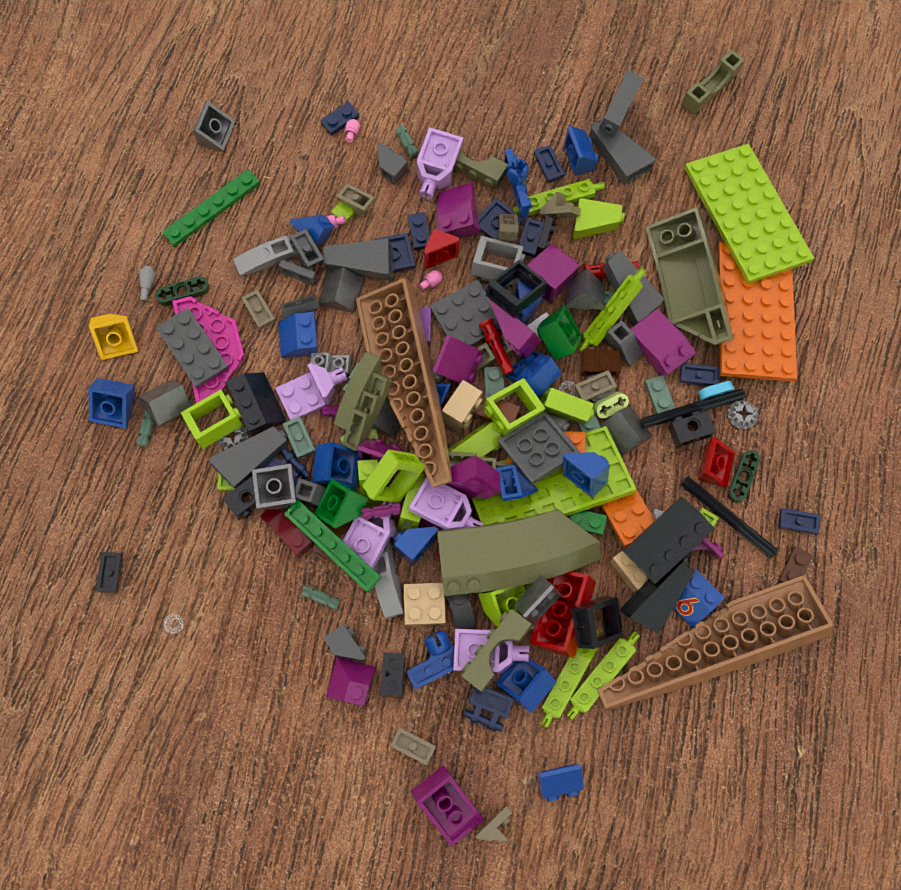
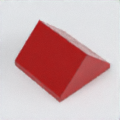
(440, 248)
(716, 463)

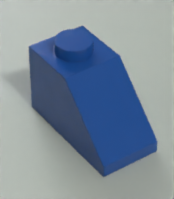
(317, 226)

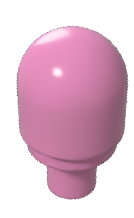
(351, 130)
(336, 220)
(431, 279)

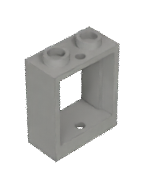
(497, 247)

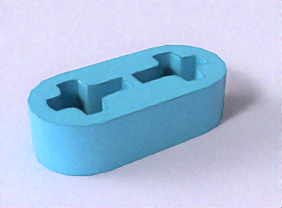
(716, 390)

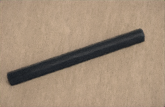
(686, 410)
(729, 517)

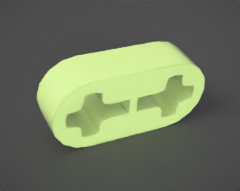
(610, 404)

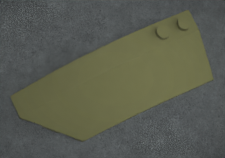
(690, 276)
(513, 552)

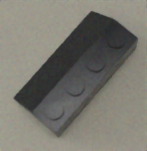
(668, 539)

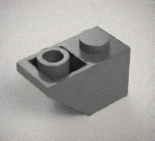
(391, 164)
(623, 339)
(309, 493)
(343, 645)

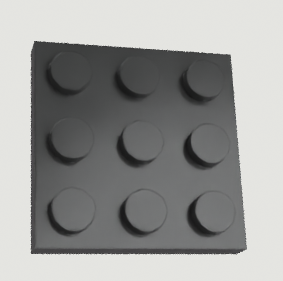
(463, 312)
(537, 447)

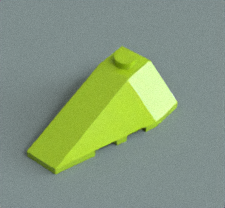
(501, 600)

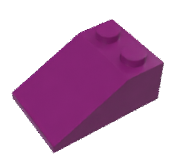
(458, 211)
(520, 337)
(662, 343)
(458, 360)
(375, 449)
(475, 478)
(447, 805)

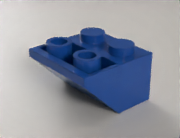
(537, 370)

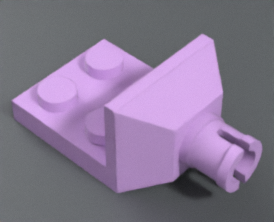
(437, 160)
(310, 391)
(443, 507)
(371, 536)
(502, 658)

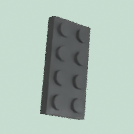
(192, 348)

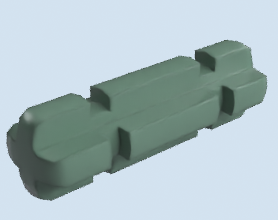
(406, 141)
(145, 430)
(320, 597)

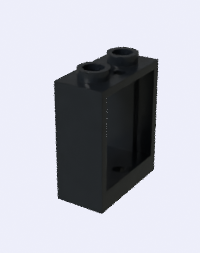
(507, 301)
(584, 616)
(393, 684)

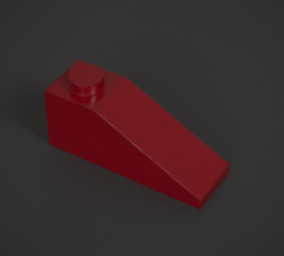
(287, 531)

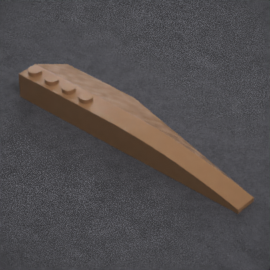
(396, 334)
(728, 640)

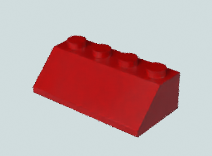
(556, 627)

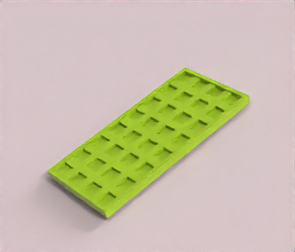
(748, 213)
(559, 492)

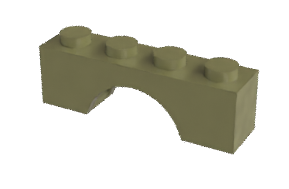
(723, 73)
(489, 172)
(512, 628)

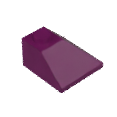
(350, 682)

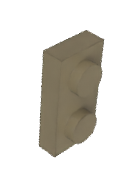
(258, 309)
(595, 386)
(413, 746)

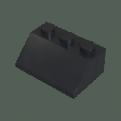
(256, 402)

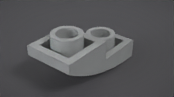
(332, 362)

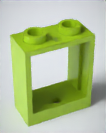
(526, 395)
(218, 430)
(392, 461)

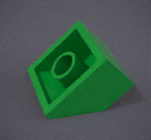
(560, 333)
(340, 504)

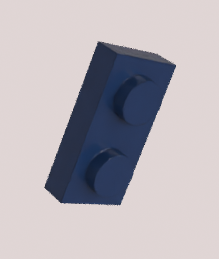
(338, 118)
(549, 163)
(419, 230)
(531, 236)
(699, 374)
(799, 521)

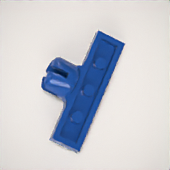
(518, 173)
(438, 664)

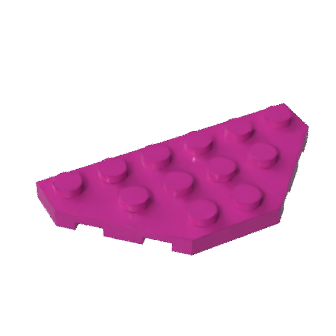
(224, 336)

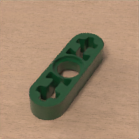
(176, 286)
(743, 462)

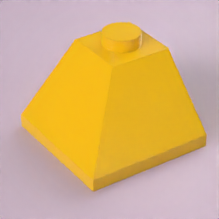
(112, 336)

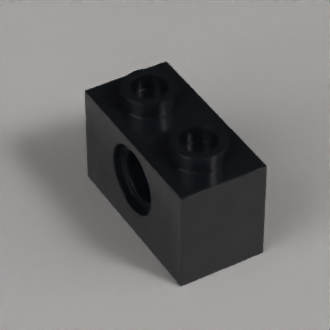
(683, 436)
(235, 499)

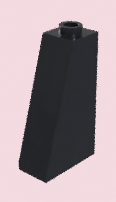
(654, 602)

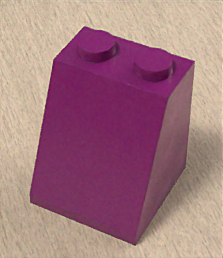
(555, 269)

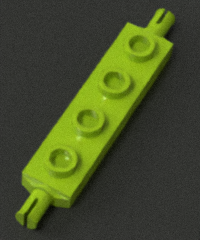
(573, 192)
(613, 310)
(604, 673)
(567, 684)

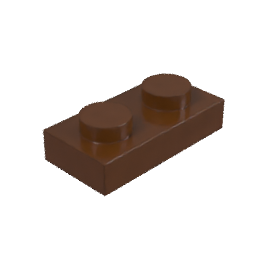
(795, 565)

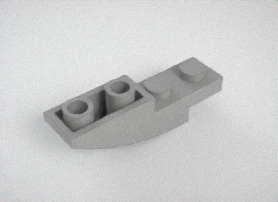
(264, 256)
(389, 587)

